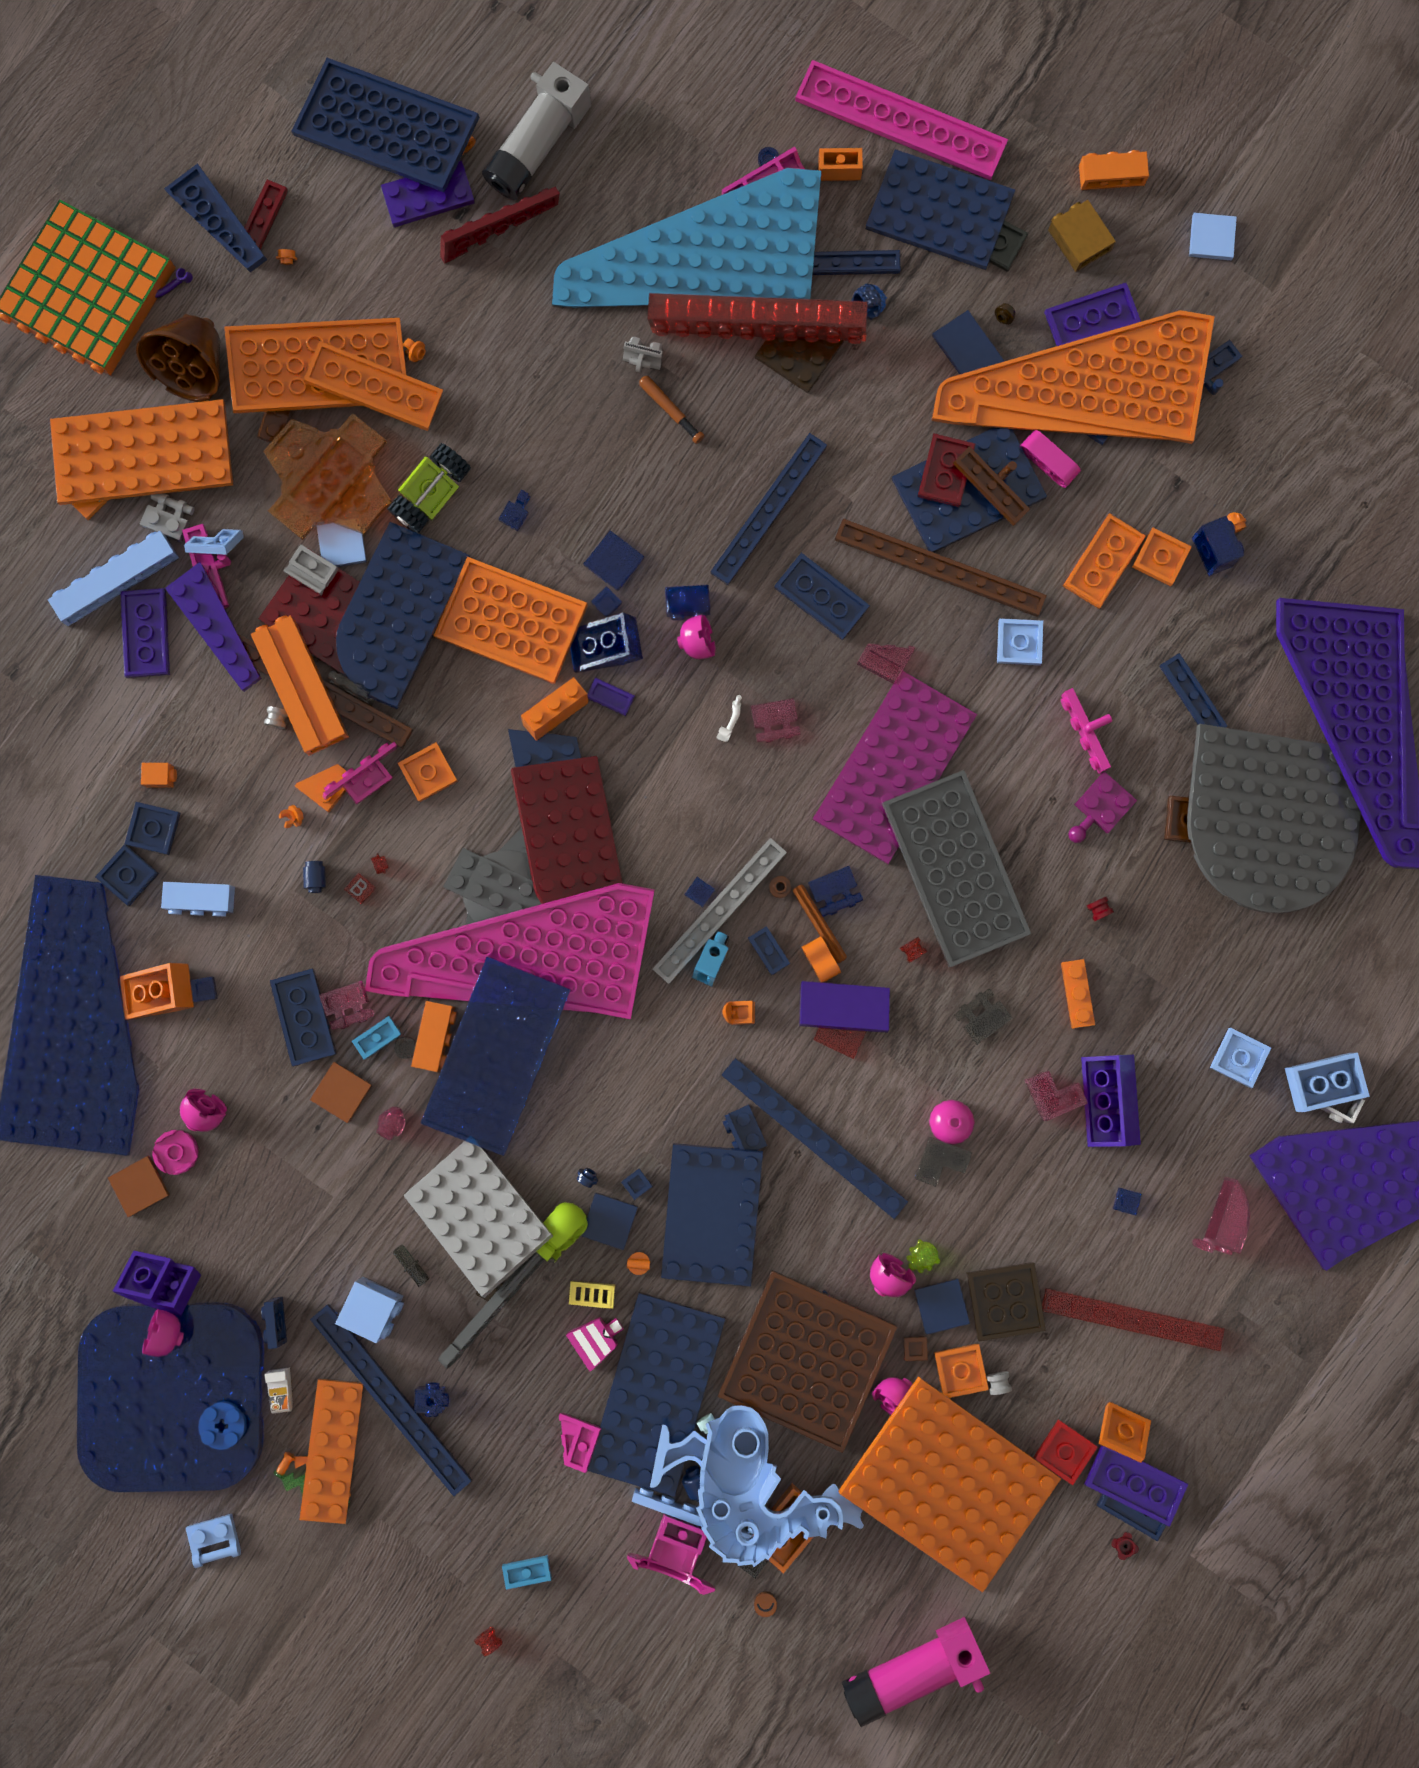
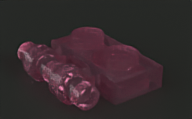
(773, 714)
(344, 998)

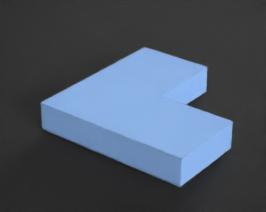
(220, 544)

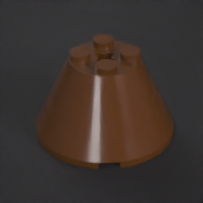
(183, 357)

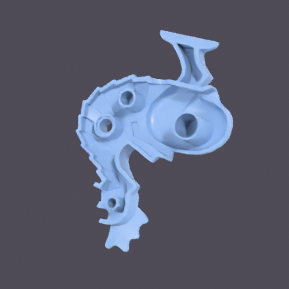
(738, 1485)

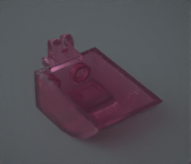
(1228, 1220)

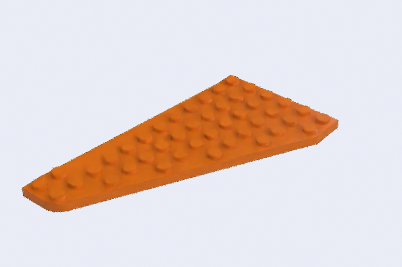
(1114, 383)

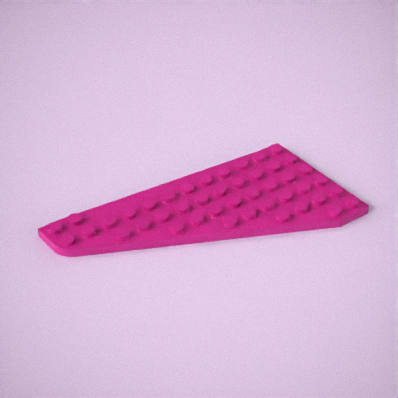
(578, 942)

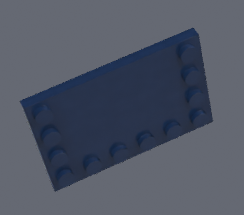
(712, 1214)

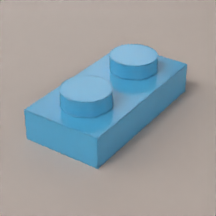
(376, 1037)
(526, 1572)

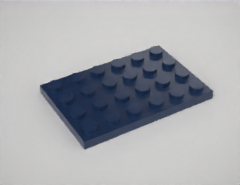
(940, 209)
(946, 524)

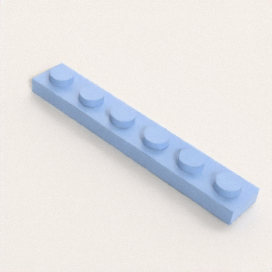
(667, 1505)

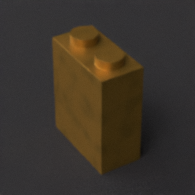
(1081, 235)

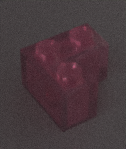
(1051, 1101)

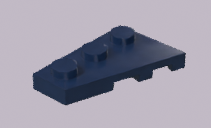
(544, 750)

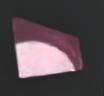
(885, 660)

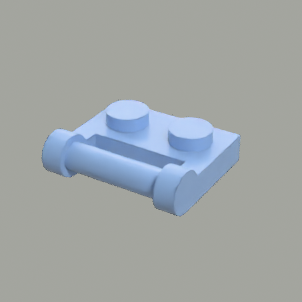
(210, 1533)

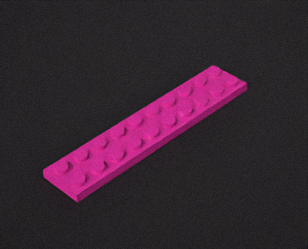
(901, 120)

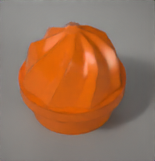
(1238, 521)

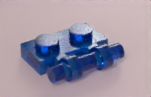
(832, 885)

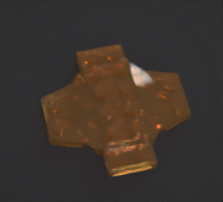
(327, 476)

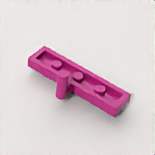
(208, 561)
(1086, 730)

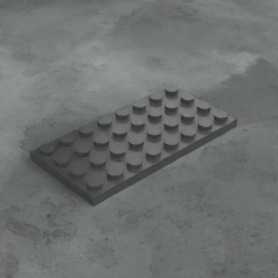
(956, 868)

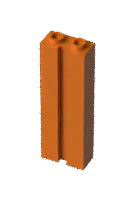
(299, 685)

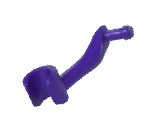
(180, 278)

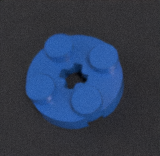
(231, 1415)

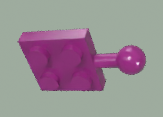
(1103, 804)

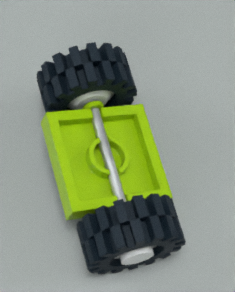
(429, 488)

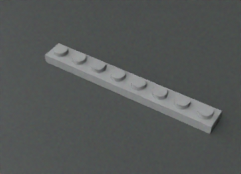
(719, 911)

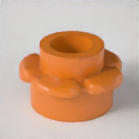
(286, 256)

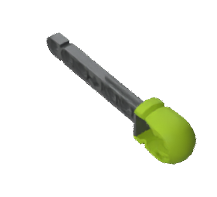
(566, 1225)

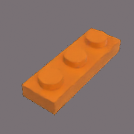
(1077, 993)

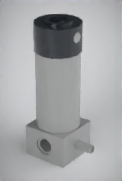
(560, 102)

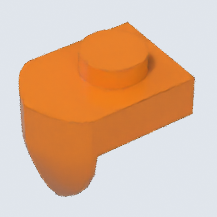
(739, 1012)

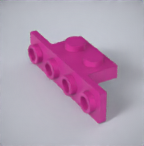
(365, 779)

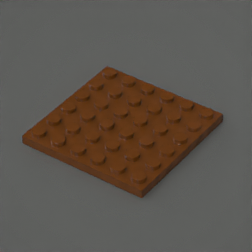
(807, 1361)

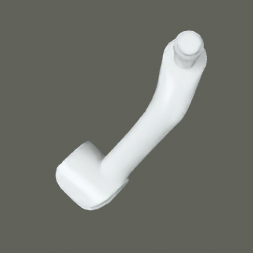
(725, 733)

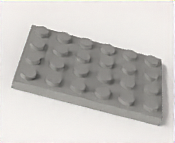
(478, 1216)

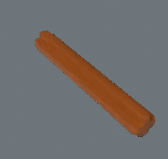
(819, 923)

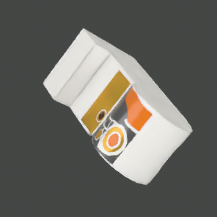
(279, 1390)

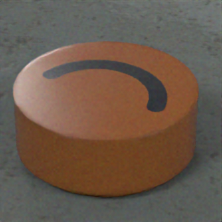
(765, 1604)

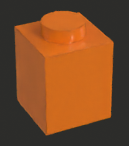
(158, 775)

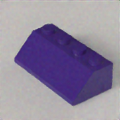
(1111, 1101)

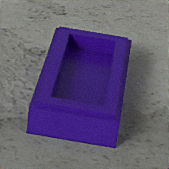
(610, 697)

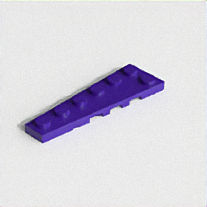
(207, 614)

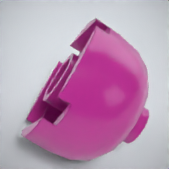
(696, 638)
(201, 1111)
(951, 1122)
(889, 1277)
(162, 1334)
(891, 1393)

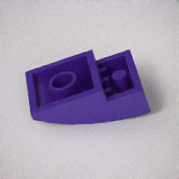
(157, 1282)

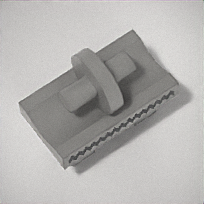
(641, 355)

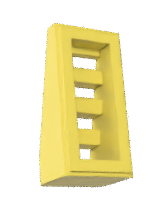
(591, 1303)

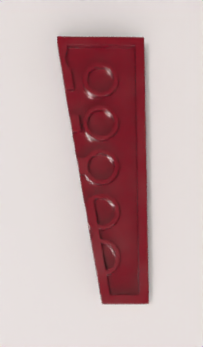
(455, 242)

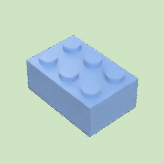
(1327, 1082)

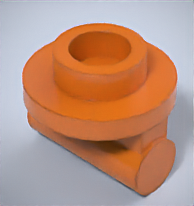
(638, 1263)

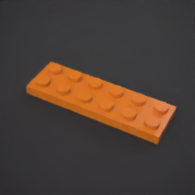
(373, 386)
(331, 1451)

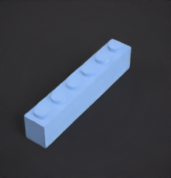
(115, 576)

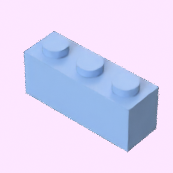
(198, 898)

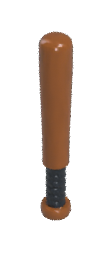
(669, 407)

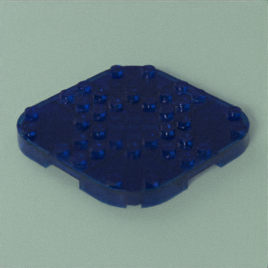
(145, 1410)

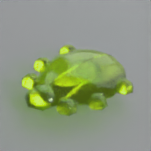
(923, 1256)

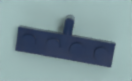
(1217, 362)

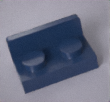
(744, 1129)

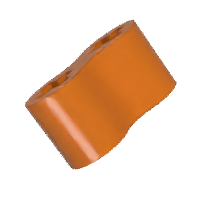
(821, 959)

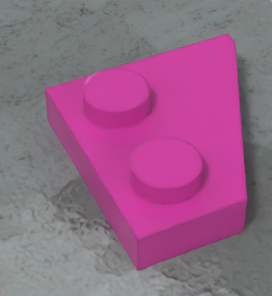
(579, 1441)

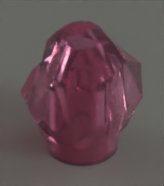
(391, 1123)

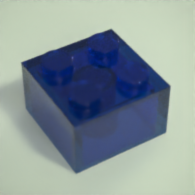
(1218, 545)

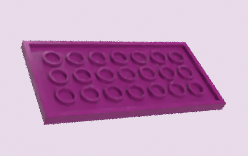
(898, 753)

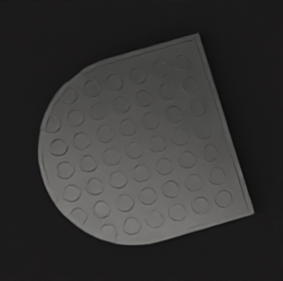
(1270, 818)

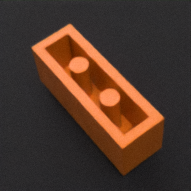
(1113, 170)
(554, 709)
(434, 1036)

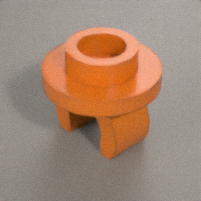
(414, 350)
(294, 814)

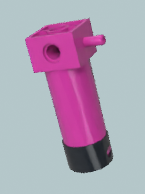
(917, 1674)

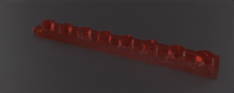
(1133, 1319)

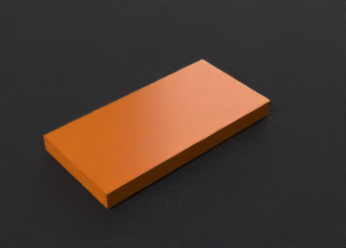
(1104, 561)

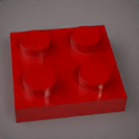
(1065, 1452)

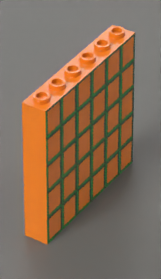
(84, 288)

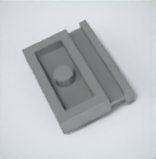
(311, 569)

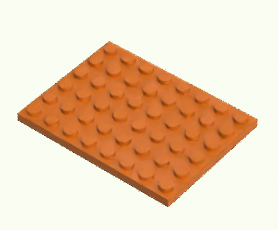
(949, 1484)

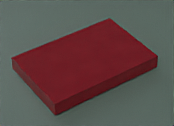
(941, 478)

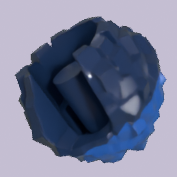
(874, 297)

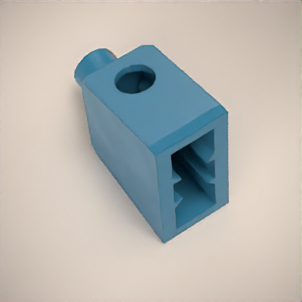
(708, 965)

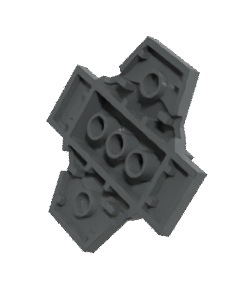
(494, 882)

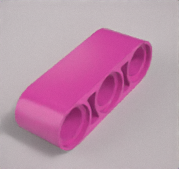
(1050, 459)

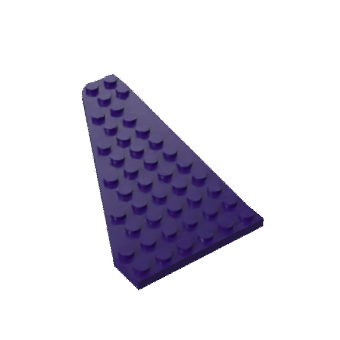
(1359, 692)
(1345, 1185)

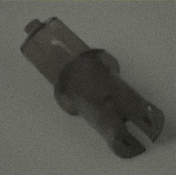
(410, 1265)

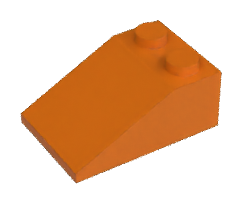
(156, 991)
(785, 1556)

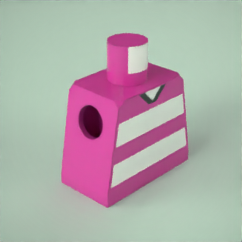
(594, 1340)

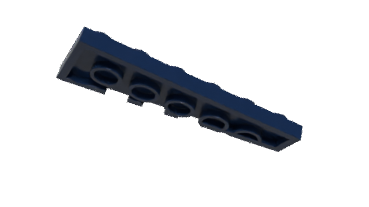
(206, 205)

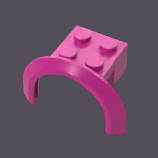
(675, 1553)

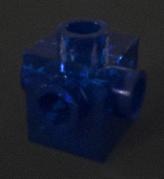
(425, 1405)

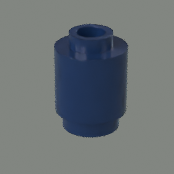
(314, 876)

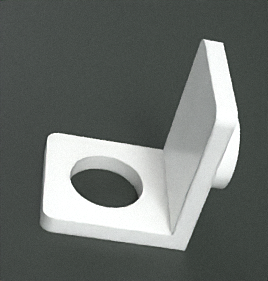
(1351, 1115)

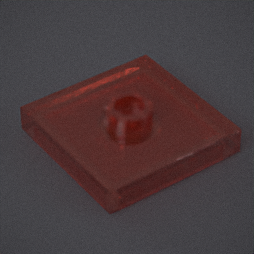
(841, 1040)

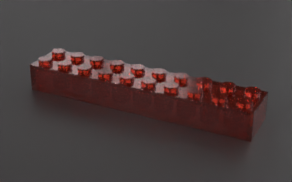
(758, 317)

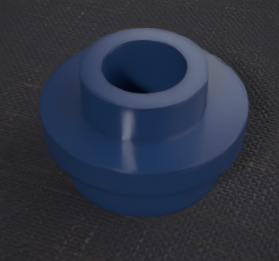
(587, 1177)

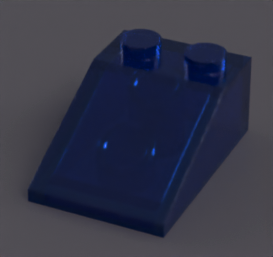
(606, 643)

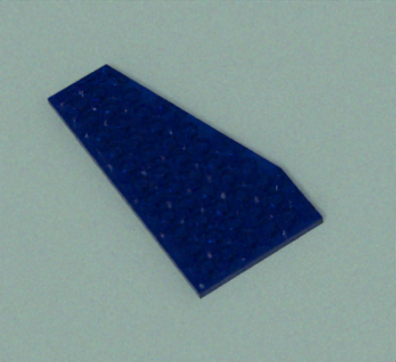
(69, 1039)

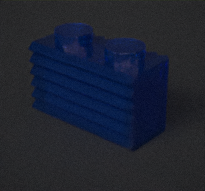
(687, 601)

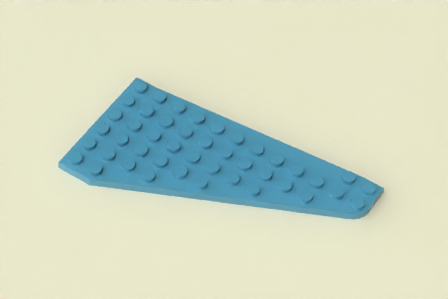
(733, 245)

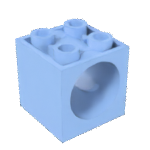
(370, 1310)

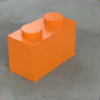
(840, 164)

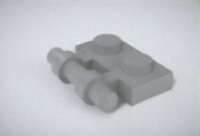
(169, 524)

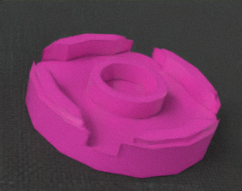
(175, 1152)

